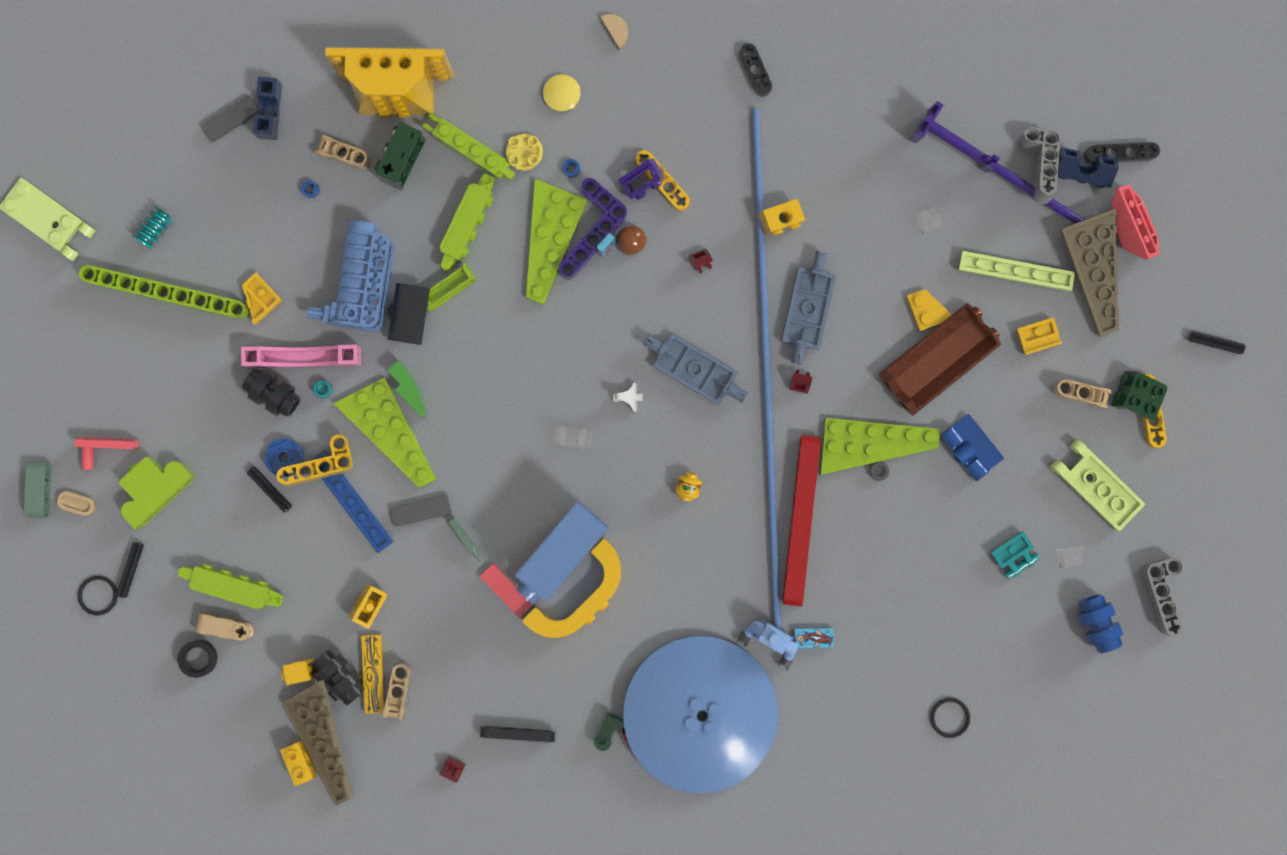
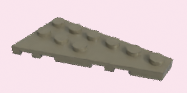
(1094, 258)
(316, 728)

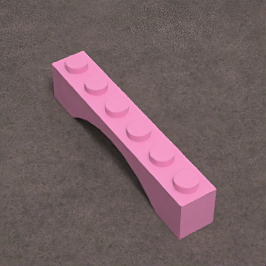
(301, 356)

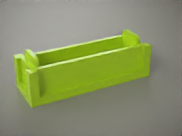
(450, 287)

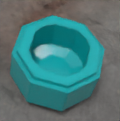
(322, 389)

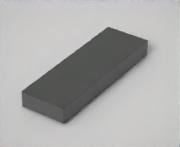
(230, 118)
(421, 510)

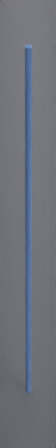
(766, 371)

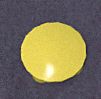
(561, 92)
(524, 152)

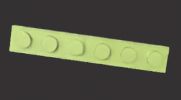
(1016, 271)

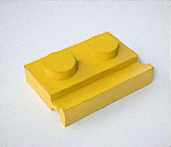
(1038, 336)

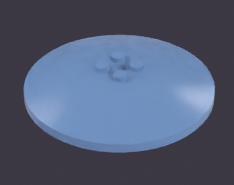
(664, 706)

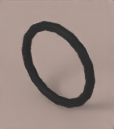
(81, 590)
(967, 718)

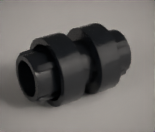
(264, 388)
(342, 683)

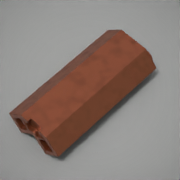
(940, 358)

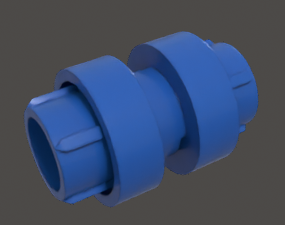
(1097, 615)

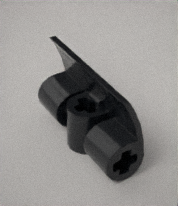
(408, 313)

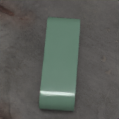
(37, 489)

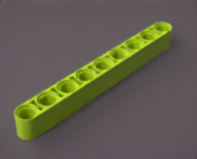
(155, 289)

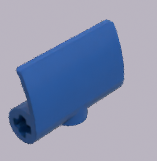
(971, 447)

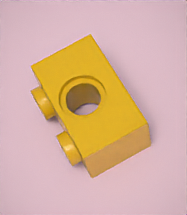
(790, 210)
(367, 606)
(298, 671)
(298, 763)

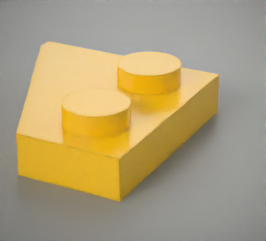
(260, 298)
(926, 310)

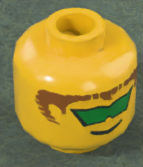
(688, 486)

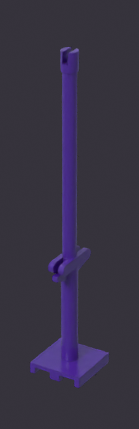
(986, 161)

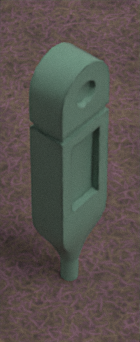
(463, 536)

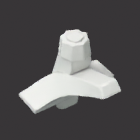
(630, 397)

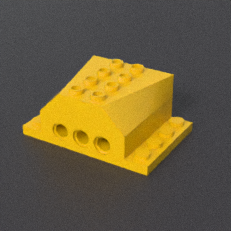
(391, 78)

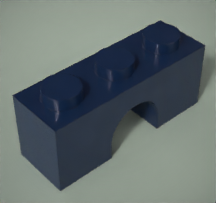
(269, 97)
(1100, 173)

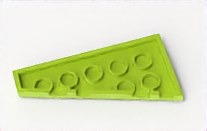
(552, 229)
(384, 423)
(862, 443)

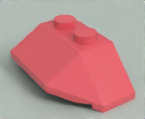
(1134, 224)

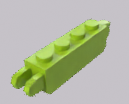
(469, 148)
(466, 221)
(231, 588)

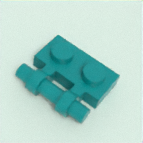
(1013, 549)

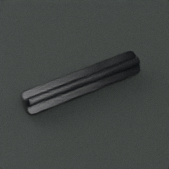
(1216, 342)
(269, 489)
(129, 569)

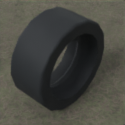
(182, 655)

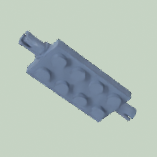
(808, 308)
(695, 369)

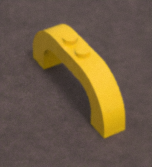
(551, 628)

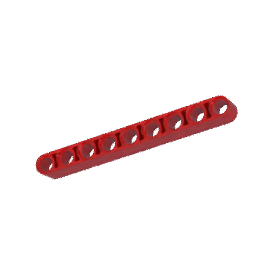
(801, 520)

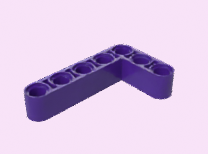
(608, 217)

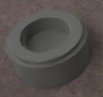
(879, 471)

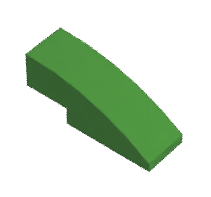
(408, 388)

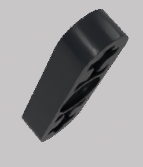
(765, 80)

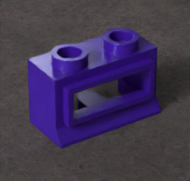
(654, 183)

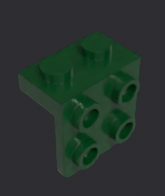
(1139, 394)

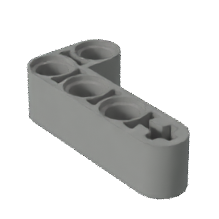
(1039, 144)
(1166, 596)

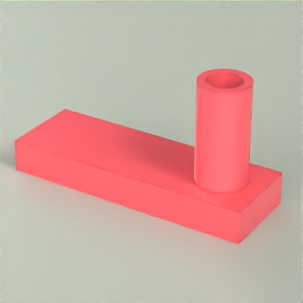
(89, 443)

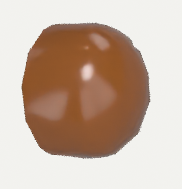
(631, 240)

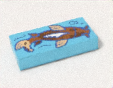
(606, 245)
(814, 637)

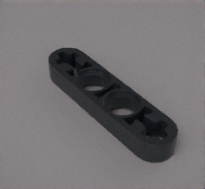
(1121, 150)
(517, 734)

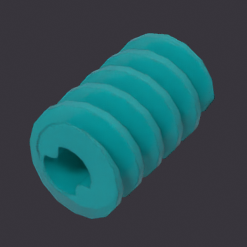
(153, 227)

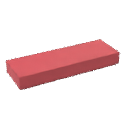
(506, 590)

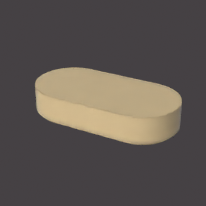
(76, 503)

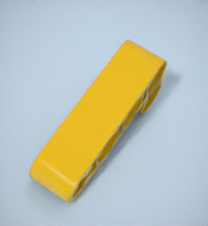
(314, 465)

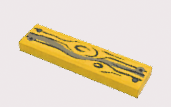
(373, 673)

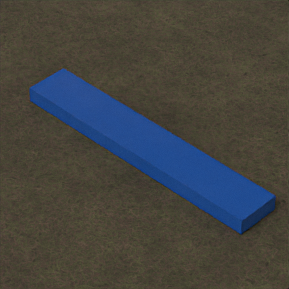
(356, 507)

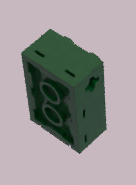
(399, 155)

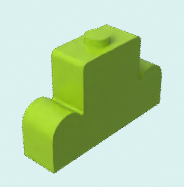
(152, 488)

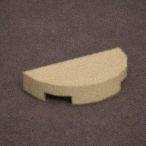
(617, 29)

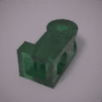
(604, 736)

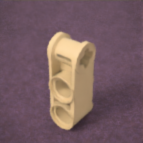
(330, 149)
(1095, 396)
(223, 627)
(396, 705)

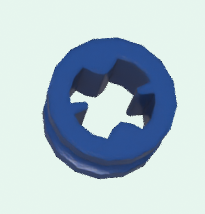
(576, 169)
(316, 189)

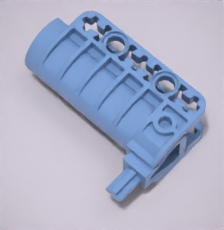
(358, 280)

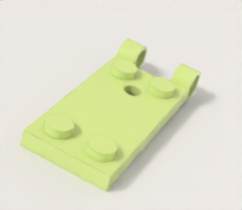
(39, 212)
(1104, 492)

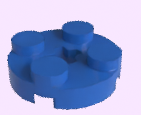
(275, 451)

